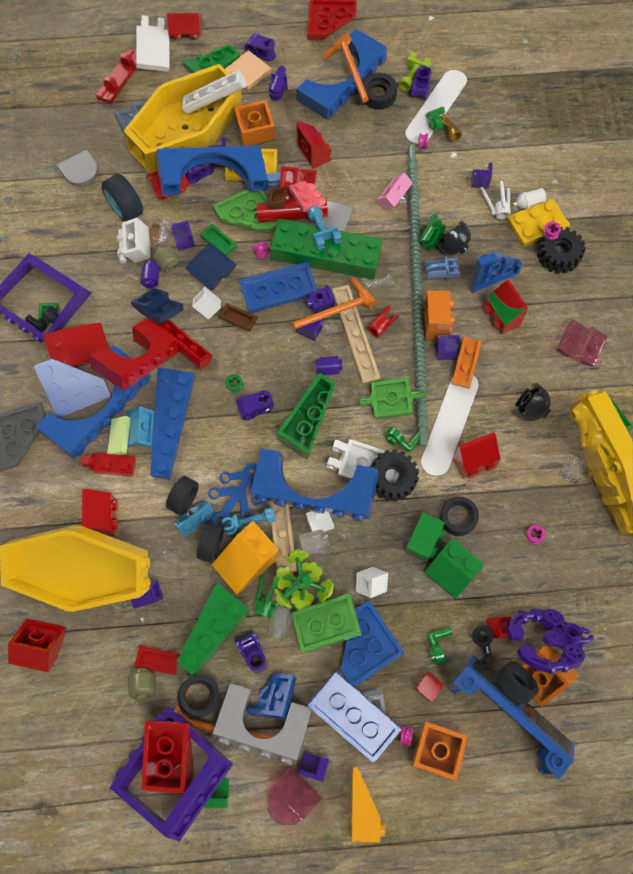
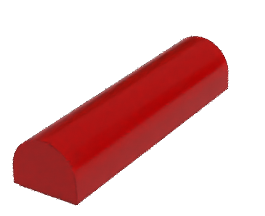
(290, 211)
(186, 345)

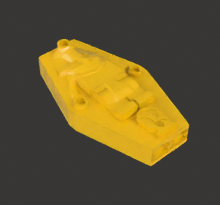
(608, 454)
(74, 568)

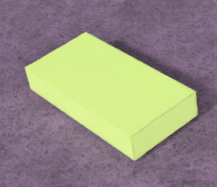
(119, 435)

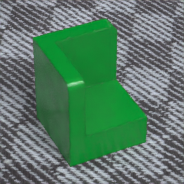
(220, 797)

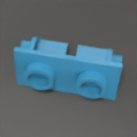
(189, 523)

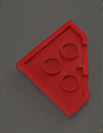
(329, 16)

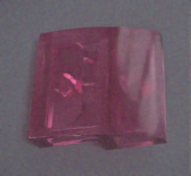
(581, 343)

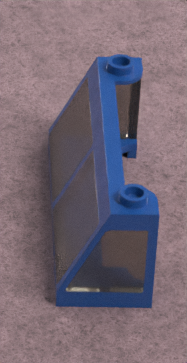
(556, 748)

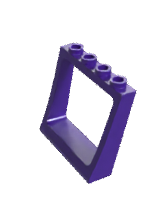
(22, 269)
(194, 797)

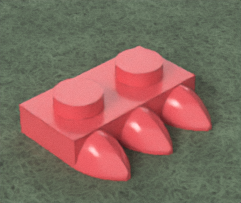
(306, 195)

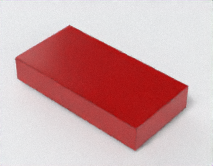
(157, 660)

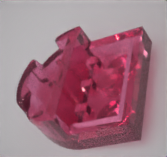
(291, 799)

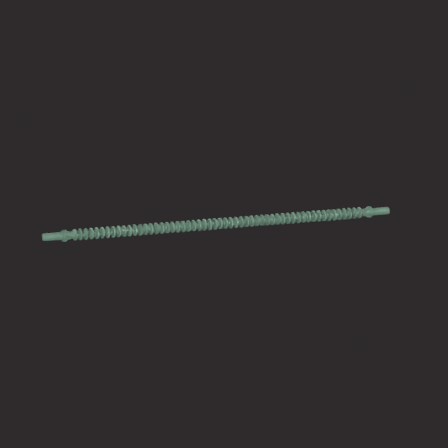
(417, 296)

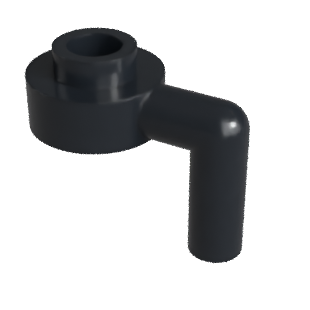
(49, 316)
(484, 642)

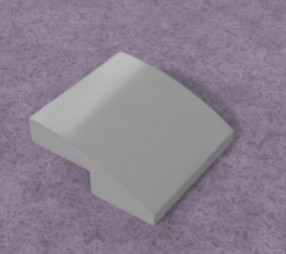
(337, 216)

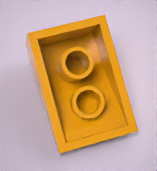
(246, 558)
(364, 816)

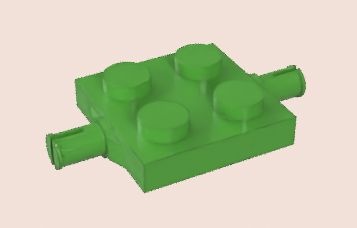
(392, 398)

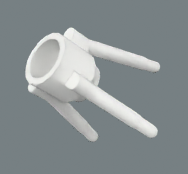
(502, 208)

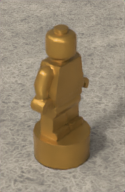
(454, 132)

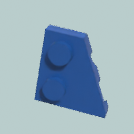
(275, 697)

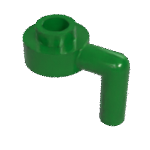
(434, 119)
(394, 437)
(436, 654)

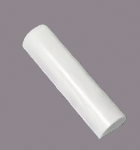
(213, 92)

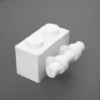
(133, 241)

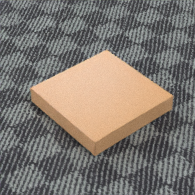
(251, 68)

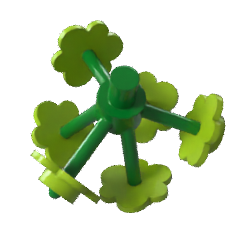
(308, 573)

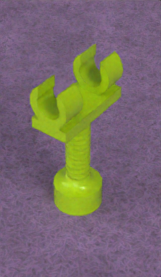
(406, 82)

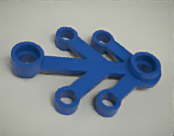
(237, 493)

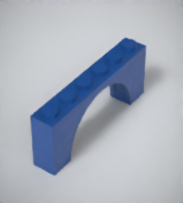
(327, 98)
(244, 160)
(75, 435)
(352, 500)

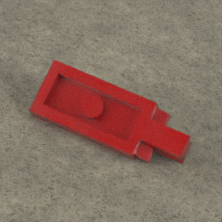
(110, 464)

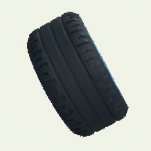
(122, 197)

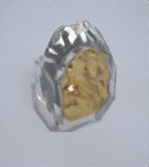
(161, 232)

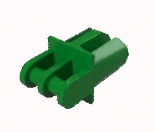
(433, 231)

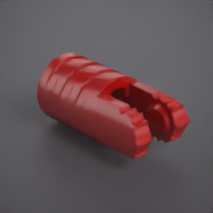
(381, 322)

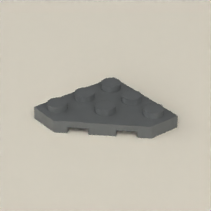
(18, 433)

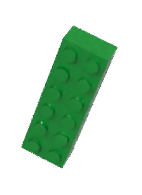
(354, 256)

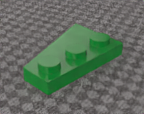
(224, 56)

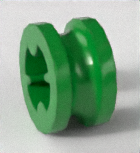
(238, 387)

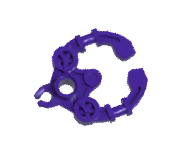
(560, 634)

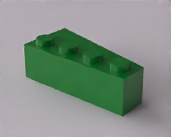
(304, 421)

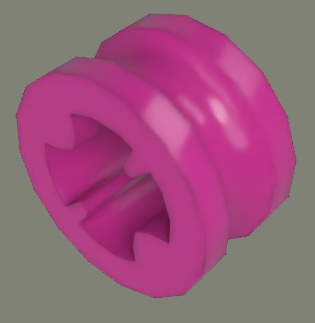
(423, 141)
(547, 232)
(261, 250)
(534, 540)
(405, 735)

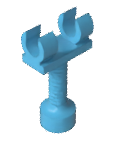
(315, 214)
(267, 515)

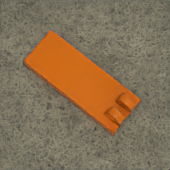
(466, 362)

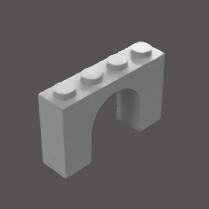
(283, 746)

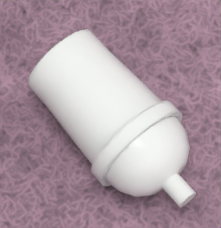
(530, 198)

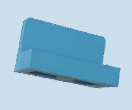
(141, 427)

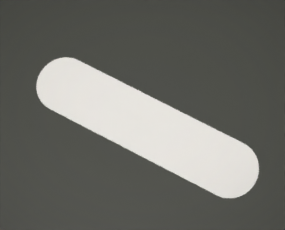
(443, 95)
(448, 428)

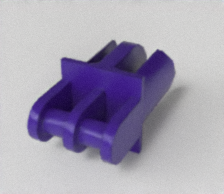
(278, 84)

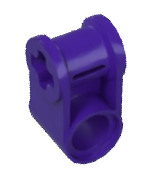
(261, 47)
(422, 82)
(199, 172)
(253, 405)
(250, 649)

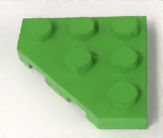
(242, 211)

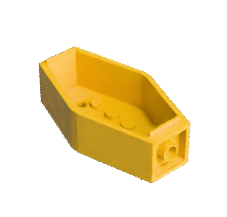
(162, 118)

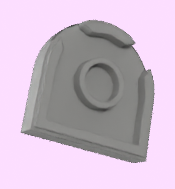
(79, 169)

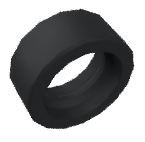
(182, 495)
(469, 505)
(210, 542)
(517, 683)
(214, 698)

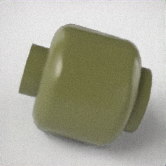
(166, 258)
(141, 685)

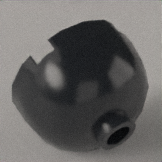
(456, 240)
(533, 403)

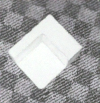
(206, 303)
(319, 521)
(371, 582)

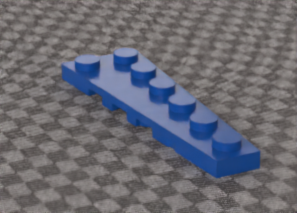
(171, 407)

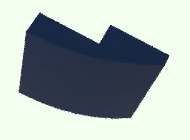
(210, 266)
(157, 305)

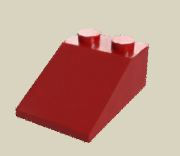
(75, 344)
(167, 757)

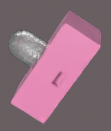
(395, 192)

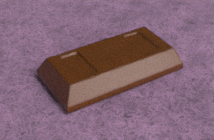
(277, 198)
(238, 317)

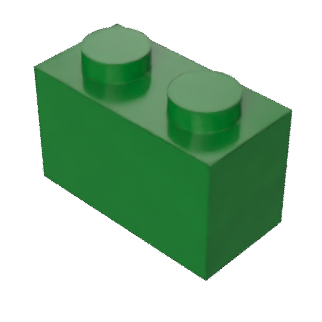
(425, 537)

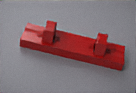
(118, 77)

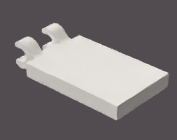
(152, 46)
(356, 454)

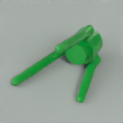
(264, 606)

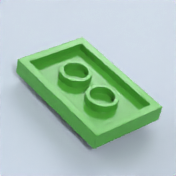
(326, 623)

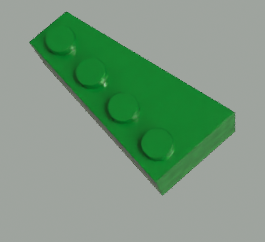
(213, 628)

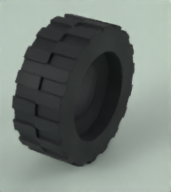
(380, 80)

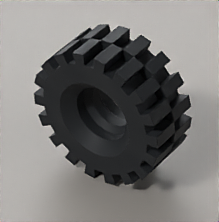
(561, 261)
(407, 472)

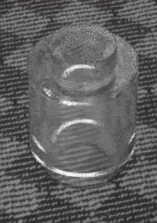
(279, 623)

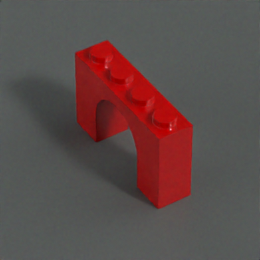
(126, 371)

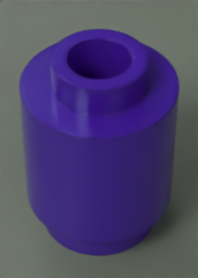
(150, 274)
(329, 365)

